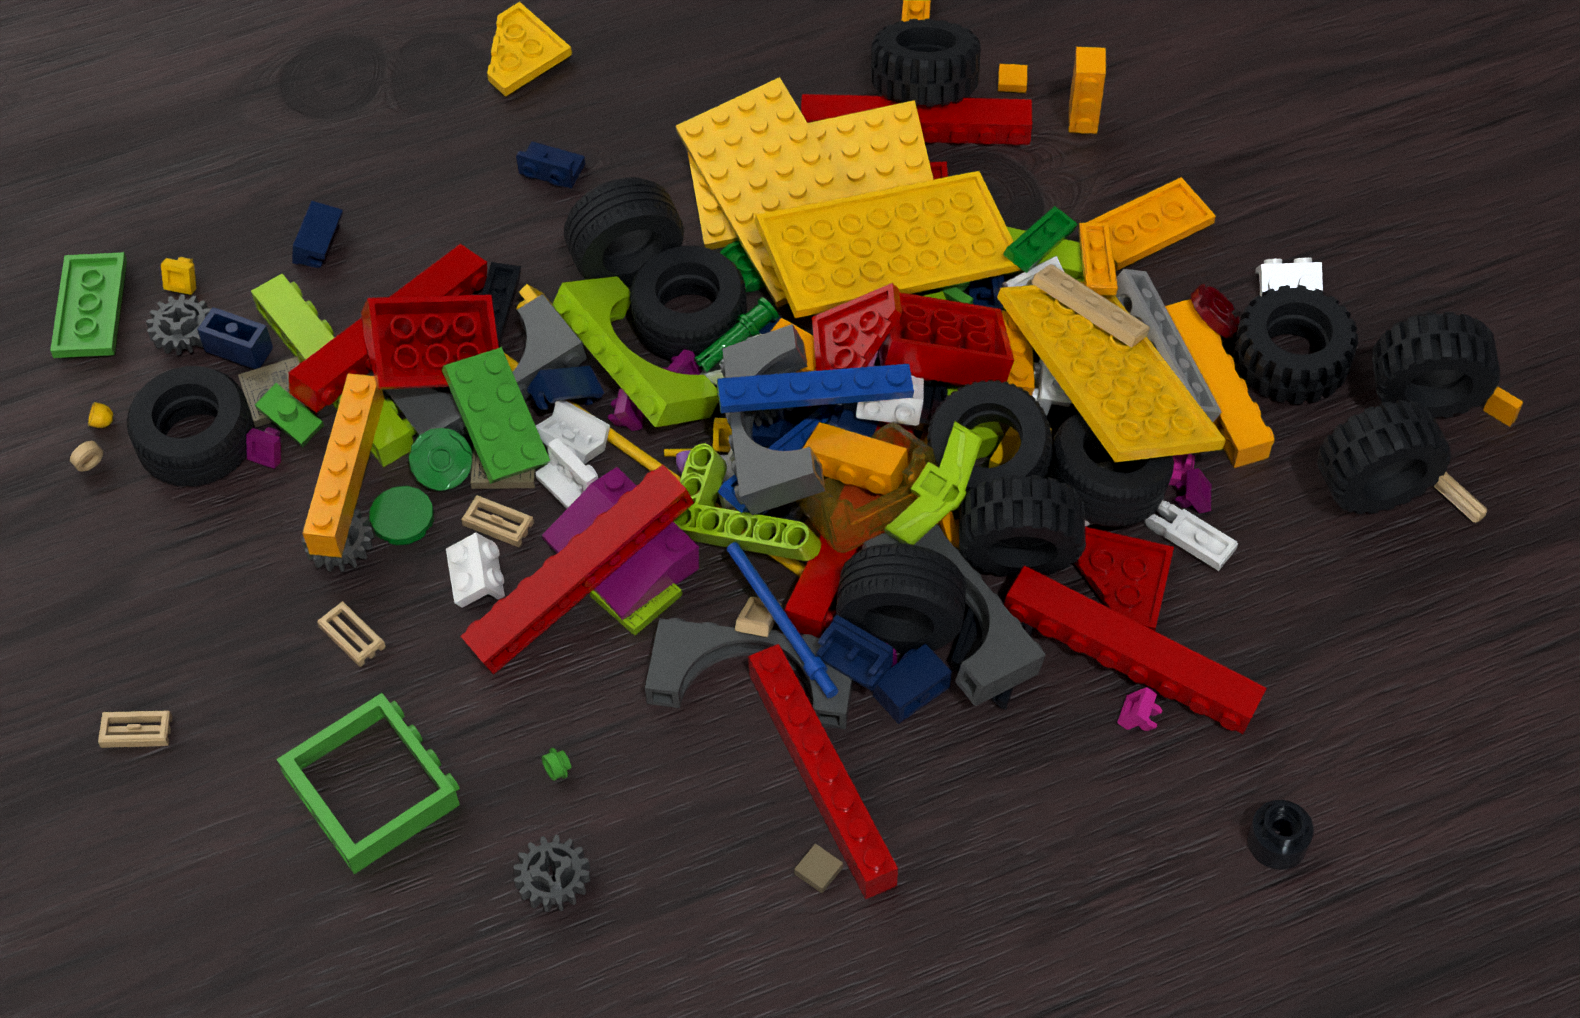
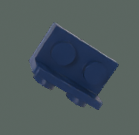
(550, 164)

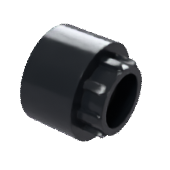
(1277, 850)

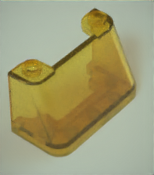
(851, 514)

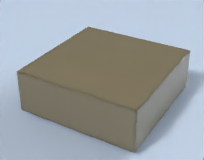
(818, 868)

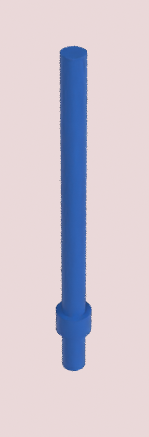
(813, 665)

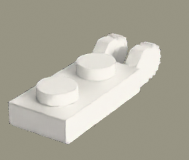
(1192, 535)

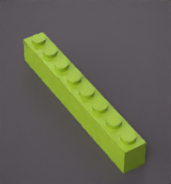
(303, 335)

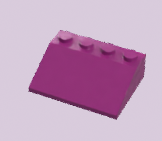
(656, 566)

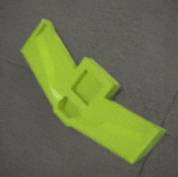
(938, 488)

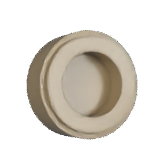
(86, 456)

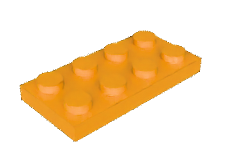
(1155, 221)

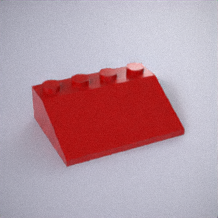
(420, 334)
(949, 341)

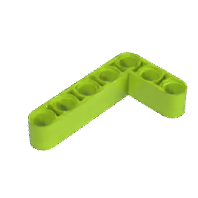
(731, 523)

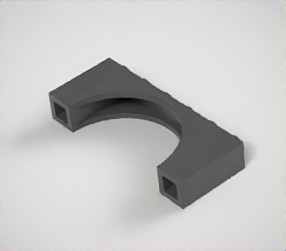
(548, 346)
(767, 475)
(689, 648)
(1007, 650)

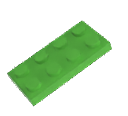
(89, 305)
(495, 415)

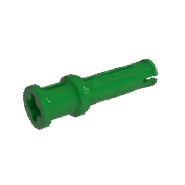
(747, 326)

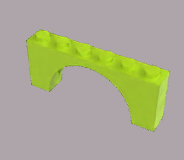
(658, 393)

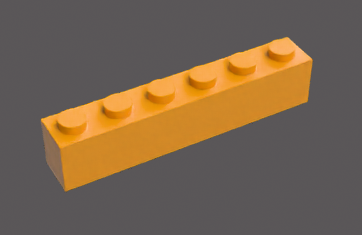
(1240, 420)
(343, 466)

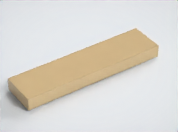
(1091, 305)

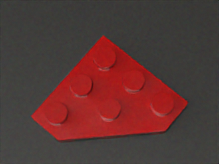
(855, 330)
(1126, 573)

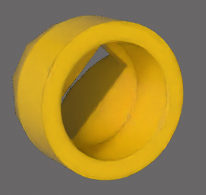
(100, 415)

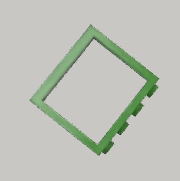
(397, 830)

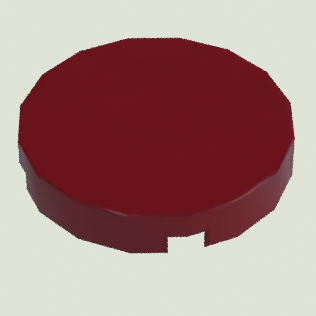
(1215, 310)

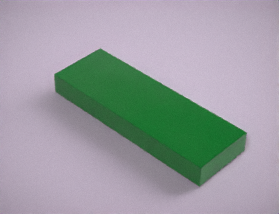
(1040, 239)

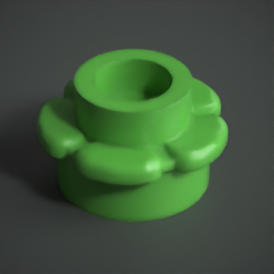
(556, 764)

